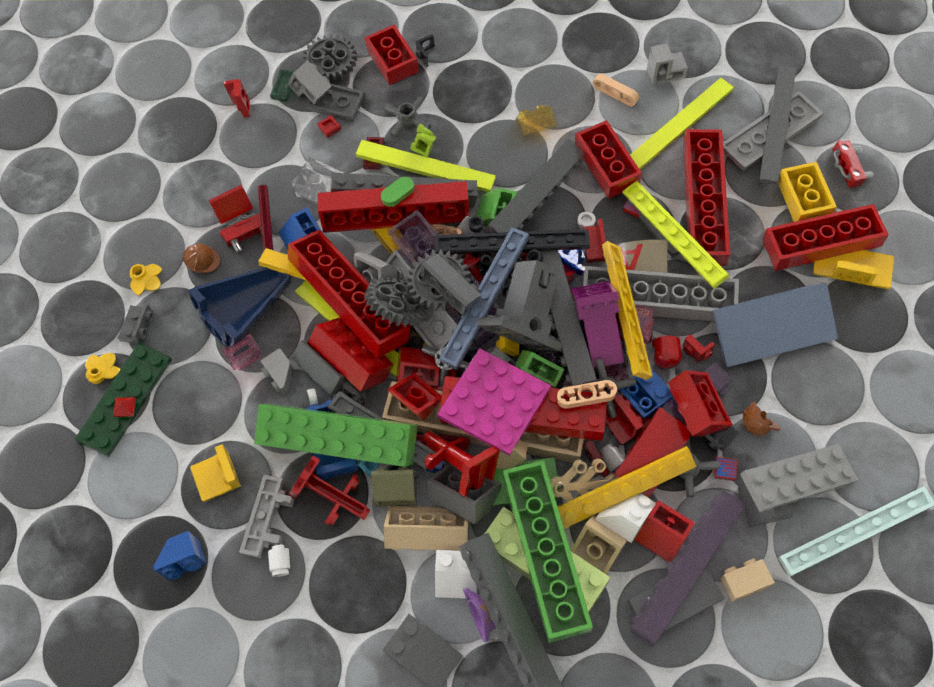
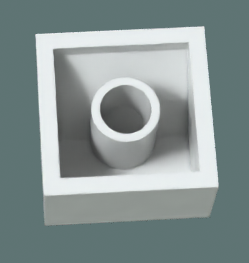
(627, 516)
(452, 575)

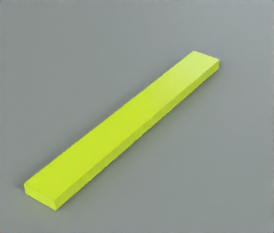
(681, 122)
(422, 165)
(676, 235)
(312, 298)

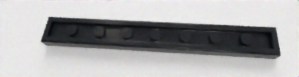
(491, 242)

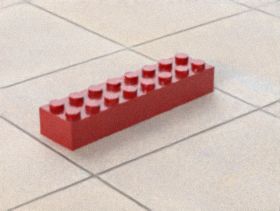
(706, 192)
(364, 208)
(344, 292)
(552, 419)

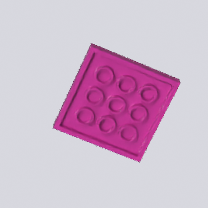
(494, 401)

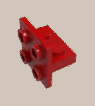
(627, 423)

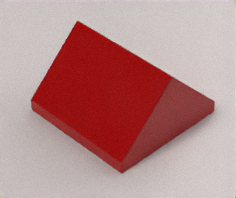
(230, 204)
(416, 395)

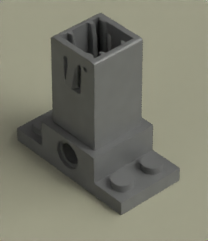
(527, 308)

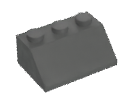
(450, 283)
(318, 368)
(444, 491)

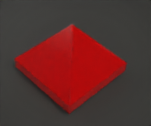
(124, 407)

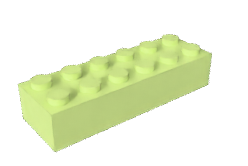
(508, 545)

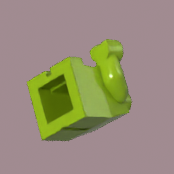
(424, 141)

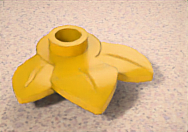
(146, 280)
(101, 368)

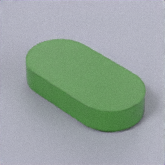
(397, 191)

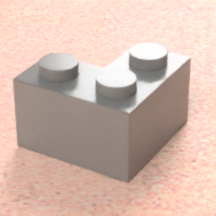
(665, 66)
(310, 82)

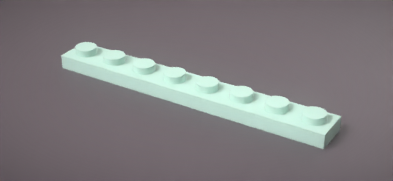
(856, 531)

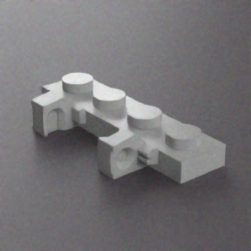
(258, 531)

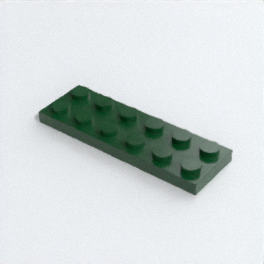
(134, 379)

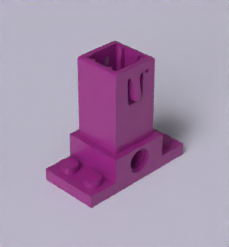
(597, 309)

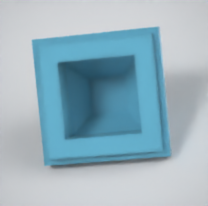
(368, 466)

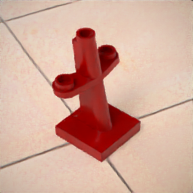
(473, 468)
(329, 492)

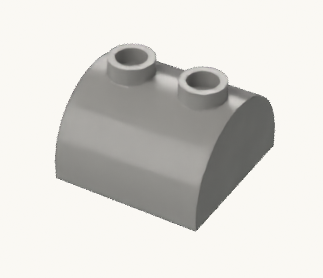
(372, 267)

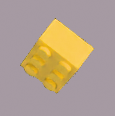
(806, 192)

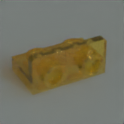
(536, 120)

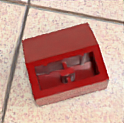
(417, 362)
(664, 531)

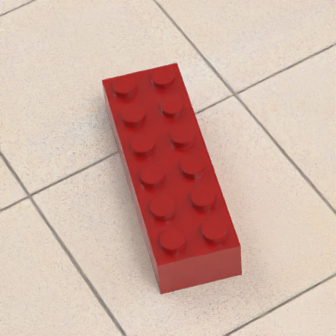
(824, 237)

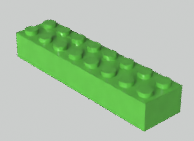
(336, 434)
(547, 552)

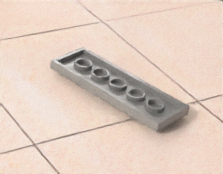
(748, 144)
(436, 325)
(798, 477)

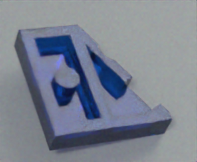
(573, 259)

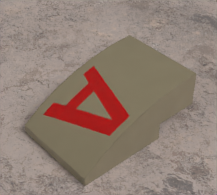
(645, 255)

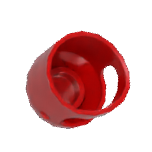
(667, 351)

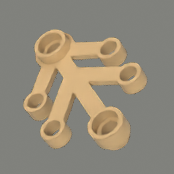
(582, 484)

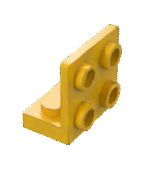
(215, 475)

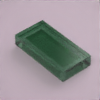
(281, 90)

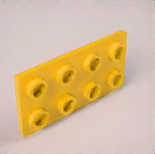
(858, 267)

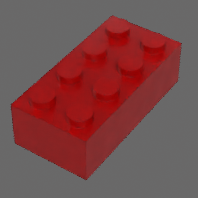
(607, 158)
(349, 355)

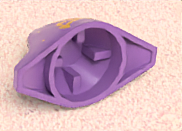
(479, 613)

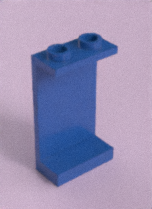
(332, 466)

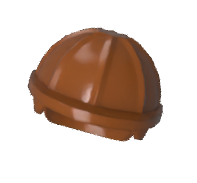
(201, 258)
(756, 421)

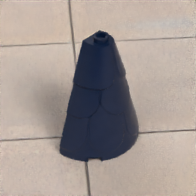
(238, 302)

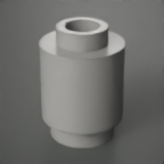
(611, 457)

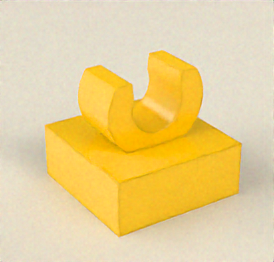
(508, 346)

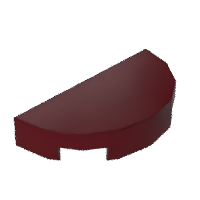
(592, 454)

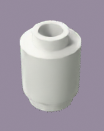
(279, 561)

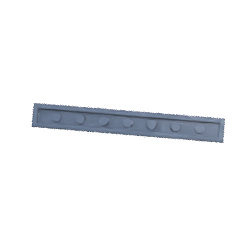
(489, 290)

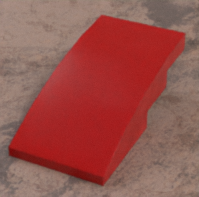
(658, 439)

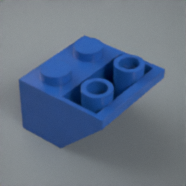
(298, 226)
(647, 395)
(180, 555)

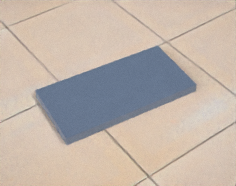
(775, 324)

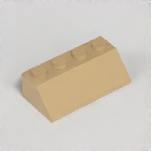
(424, 528)

